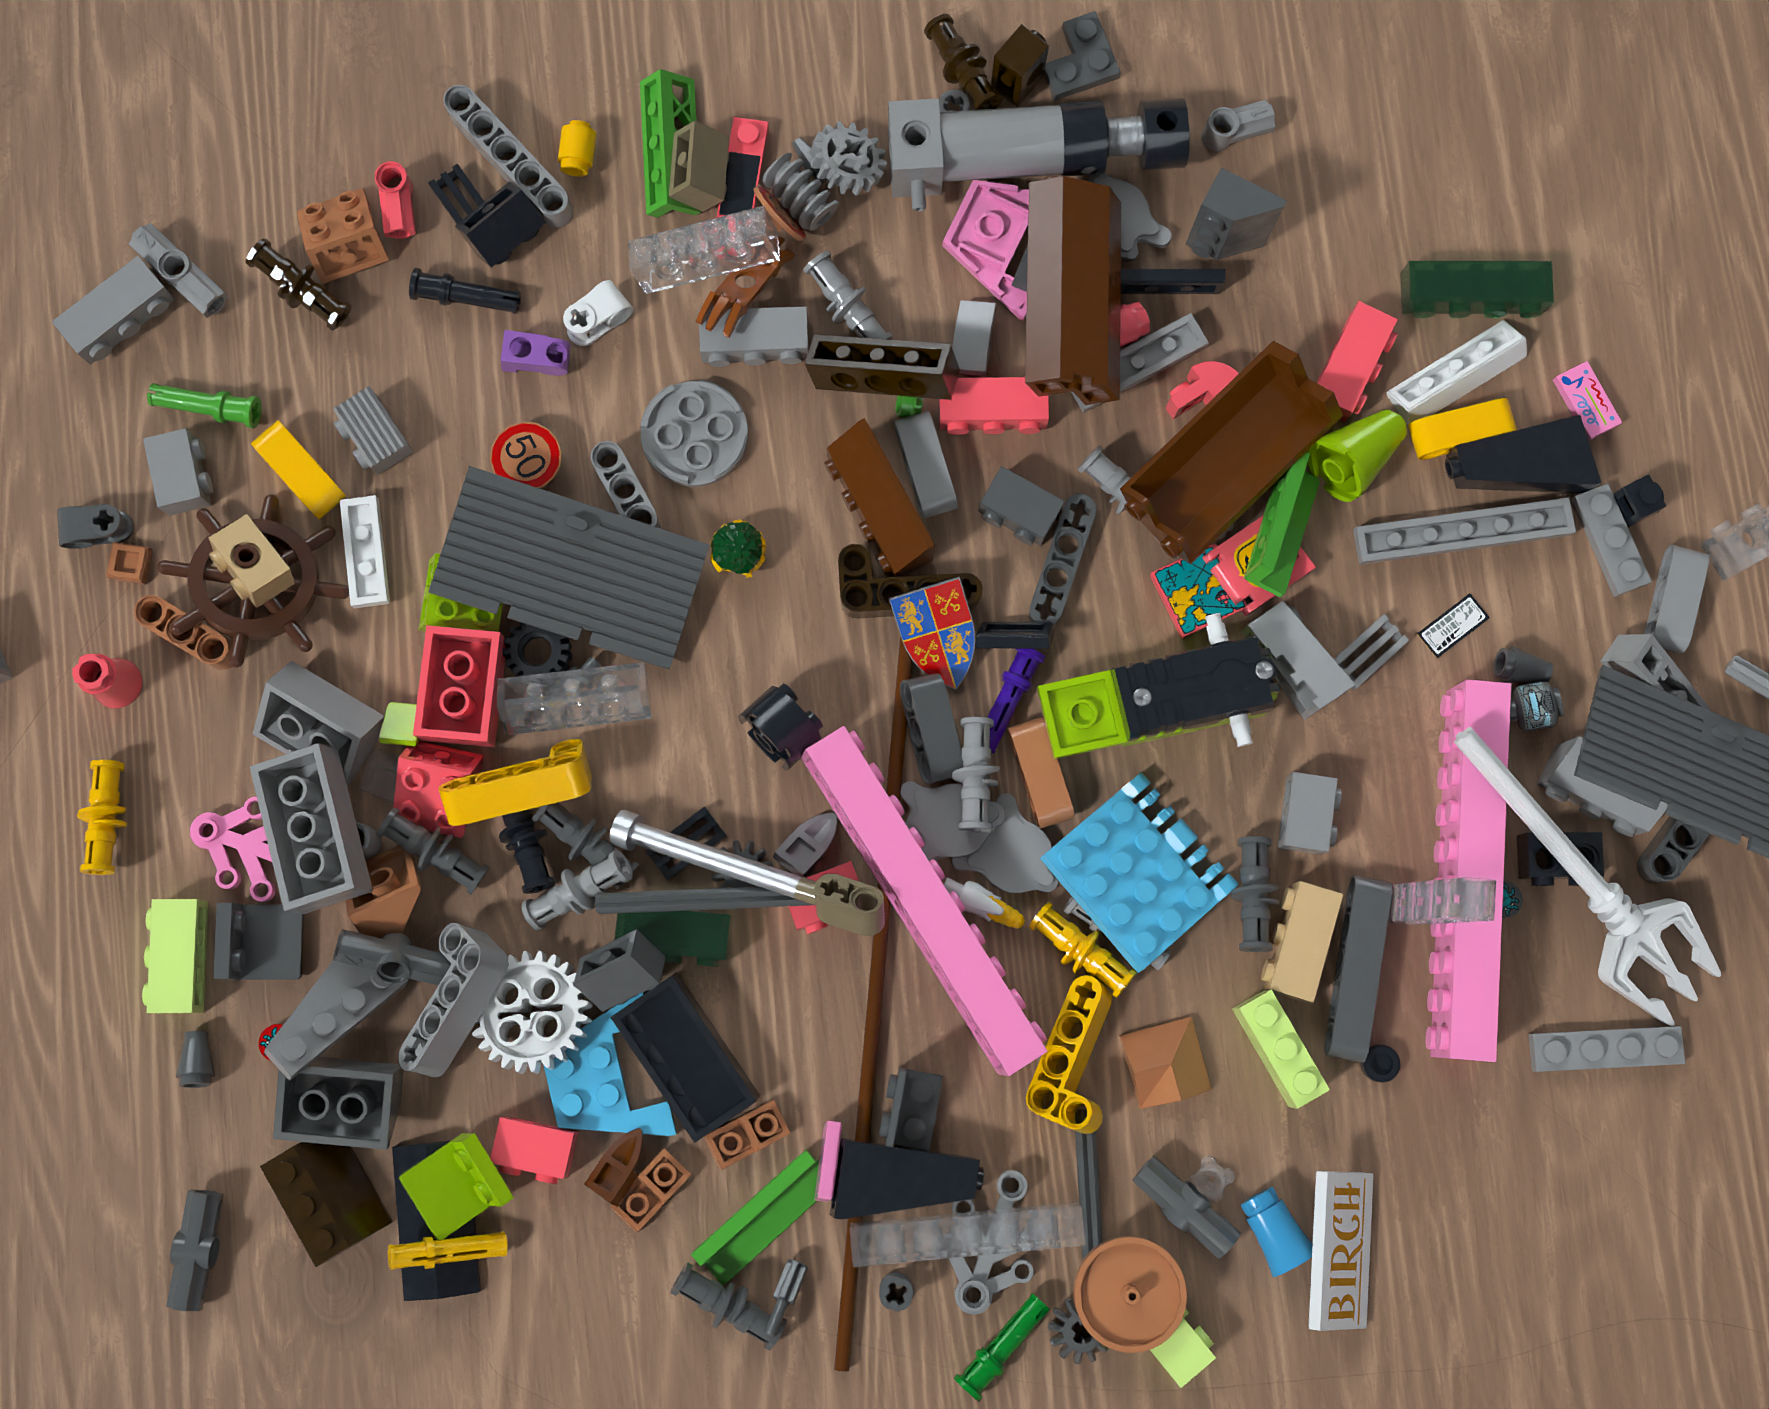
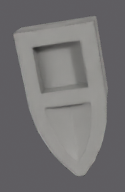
(807, 844)

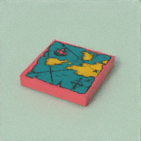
(1193, 593)

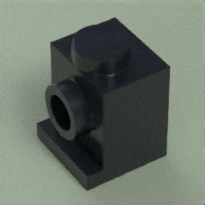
(1643, 496)

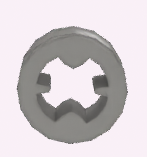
(956, 97)

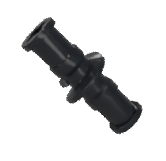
(529, 854)

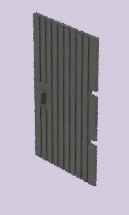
(569, 567)
(1678, 754)

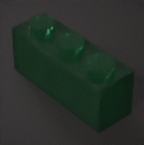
(682, 934)

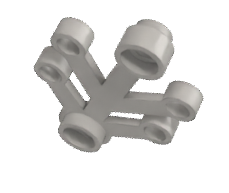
(984, 1263)

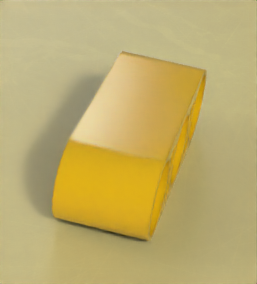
(1441, 432)
(298, 469)

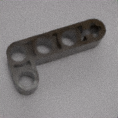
(875, 588)

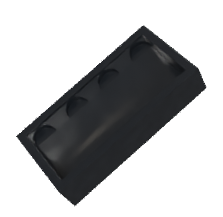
(685, 1057)

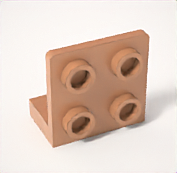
(341, 236)

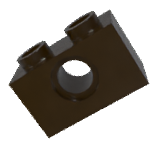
(1019, 64)

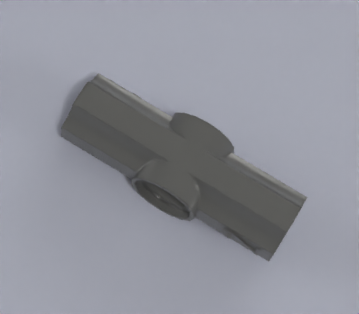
(391, 957)
(1186, 1207)
(194, 1250)

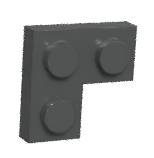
(1090, 61)

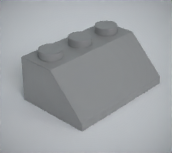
(307, 710)
(1594, 801)

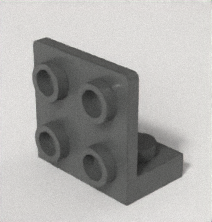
(257, 943)
(912, 1109)

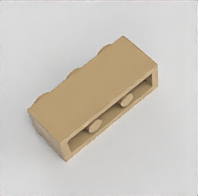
(1301, 941)

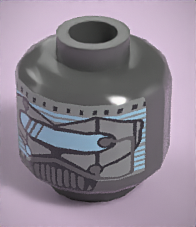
(1536, 706)

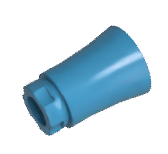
(1277, 1232)

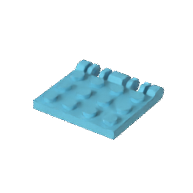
(1134, 876)

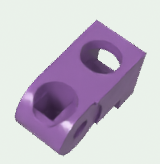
(534, 353)

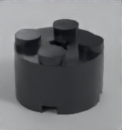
(781, 725)

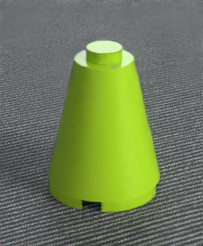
(1356, 453)

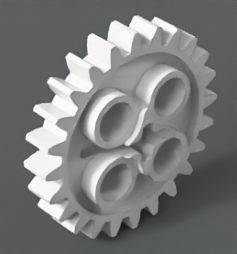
(532, 1045)

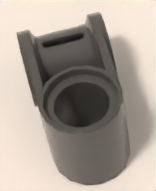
(92, 525)

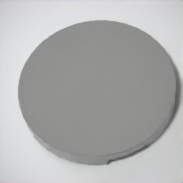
(694, 433)

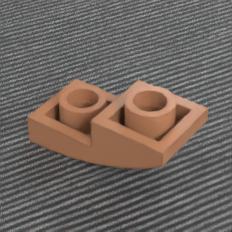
(746, 1135)
(651, 1190)

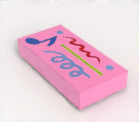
(1587, 398)

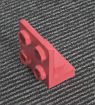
(421, 773)

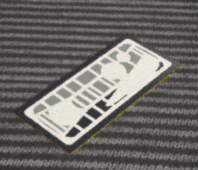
(1453, 625)

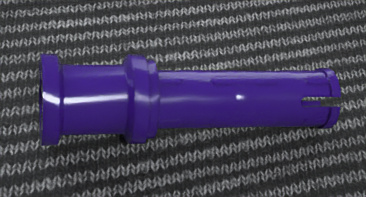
(1016, 682)

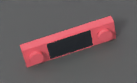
(744, 165)

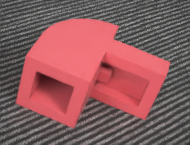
(1206, 382)

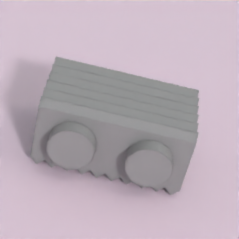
(372, 431)

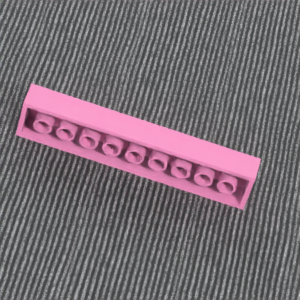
(1471, 846)
(923, 902)

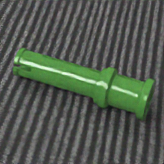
(219, 406)

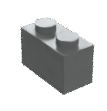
(1020, 507)
(619, 970)

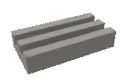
(1391, 632)

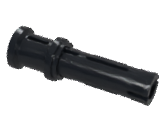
(448, 290)

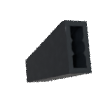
(1530, 459)
(898, 1178)

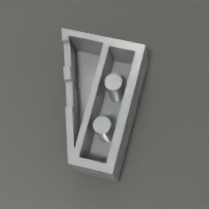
(1302, 664)

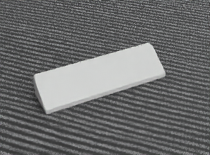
(1458, 372)

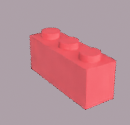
(1356, 356)
(993, 407)

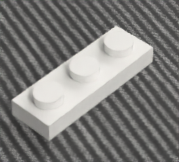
(364, 551)

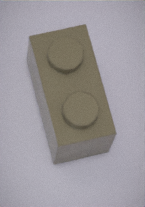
(699, 166)

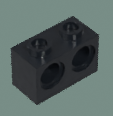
(1588, 843)

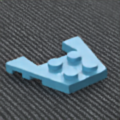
(591, 1087)

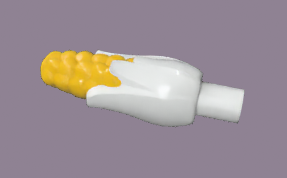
(985, 904)

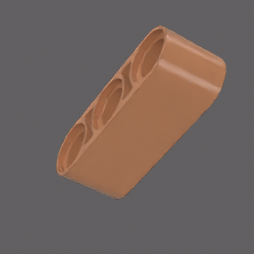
(201, 640)
(1040, 773)

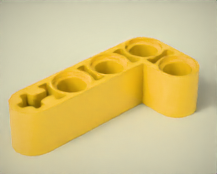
(519, 786)
(1078, 1053)

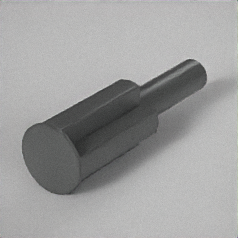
(786, 1293)

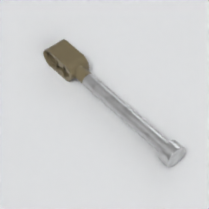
(837, 898)

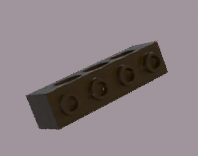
(882, 366)

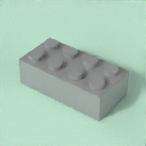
(310, 829)

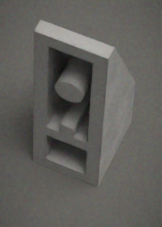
(1648, 662)

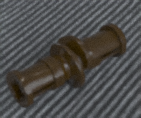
(962, 63)
(297, 285)

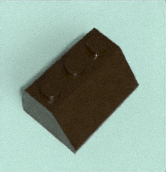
(326, 1198)

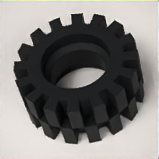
(521, 637)

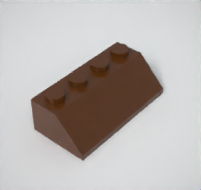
(879, 501)

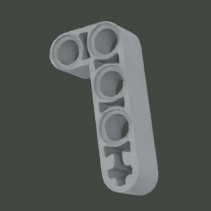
(457, 1002)

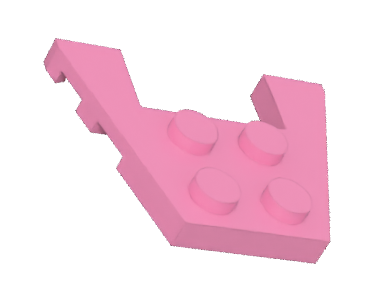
(987, 236)

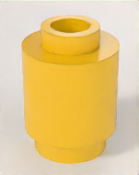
(576, 148)

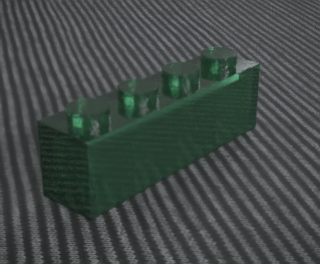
(1476, 288)

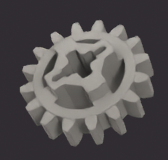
(847, 158)

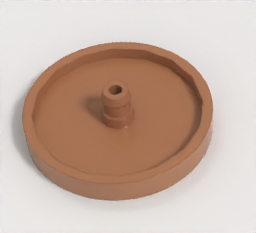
(1130, 1294)

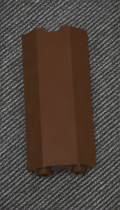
(1073, 290)
(1230, 453)

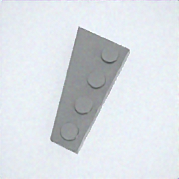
(326, 1014)

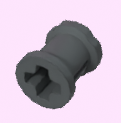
(893, 1303)

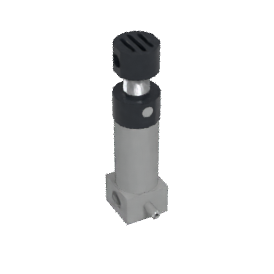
(1026, 142)

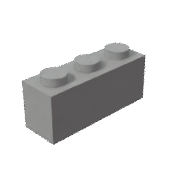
(113, 310)
(757, 337)

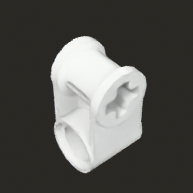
(598, 310)

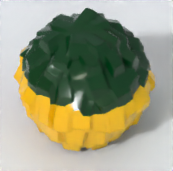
(738, 548)

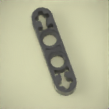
(1066, 562)

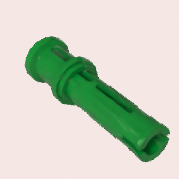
(990, 1360)

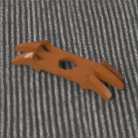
(732, 296)

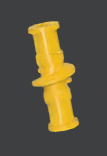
(102, 817)
(1083, 949)

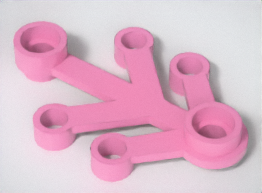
(248, 845)

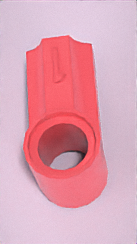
(395, 202)

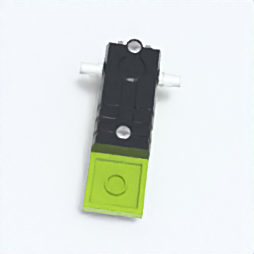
(1163, 696)

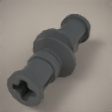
(580, 837)
(432, 851)
(1254, 894)
(725, 1304)

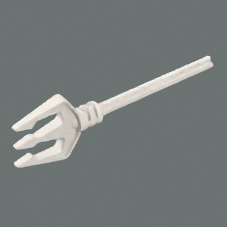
(1631, 927)

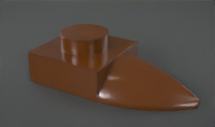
(616, 1168)

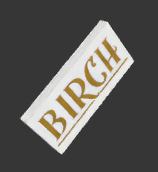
(1341, 1250)

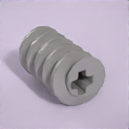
(798, 193)

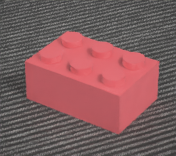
(459, 686)

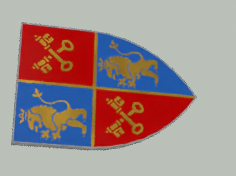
(937, 629)

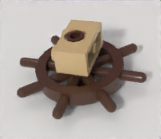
(256, 576)

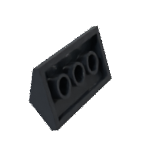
(444, 1279)

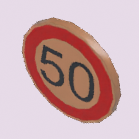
(779, 215)
(526, 454)

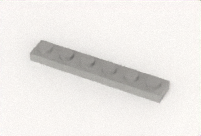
(1464, 531)

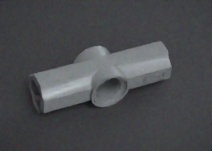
(191, 282)

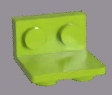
(452, 614)
(455, 1185)

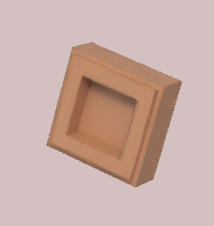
(129, 563)

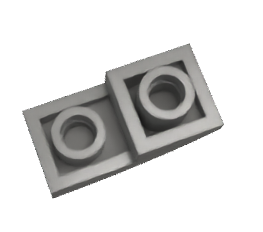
(973, 336)

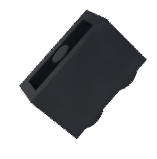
(501, 225)

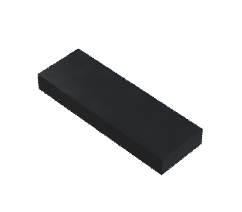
(1172, 281)

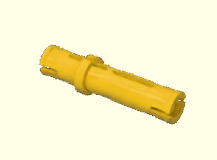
(447, 1250)

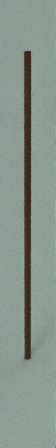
(872, 1023)

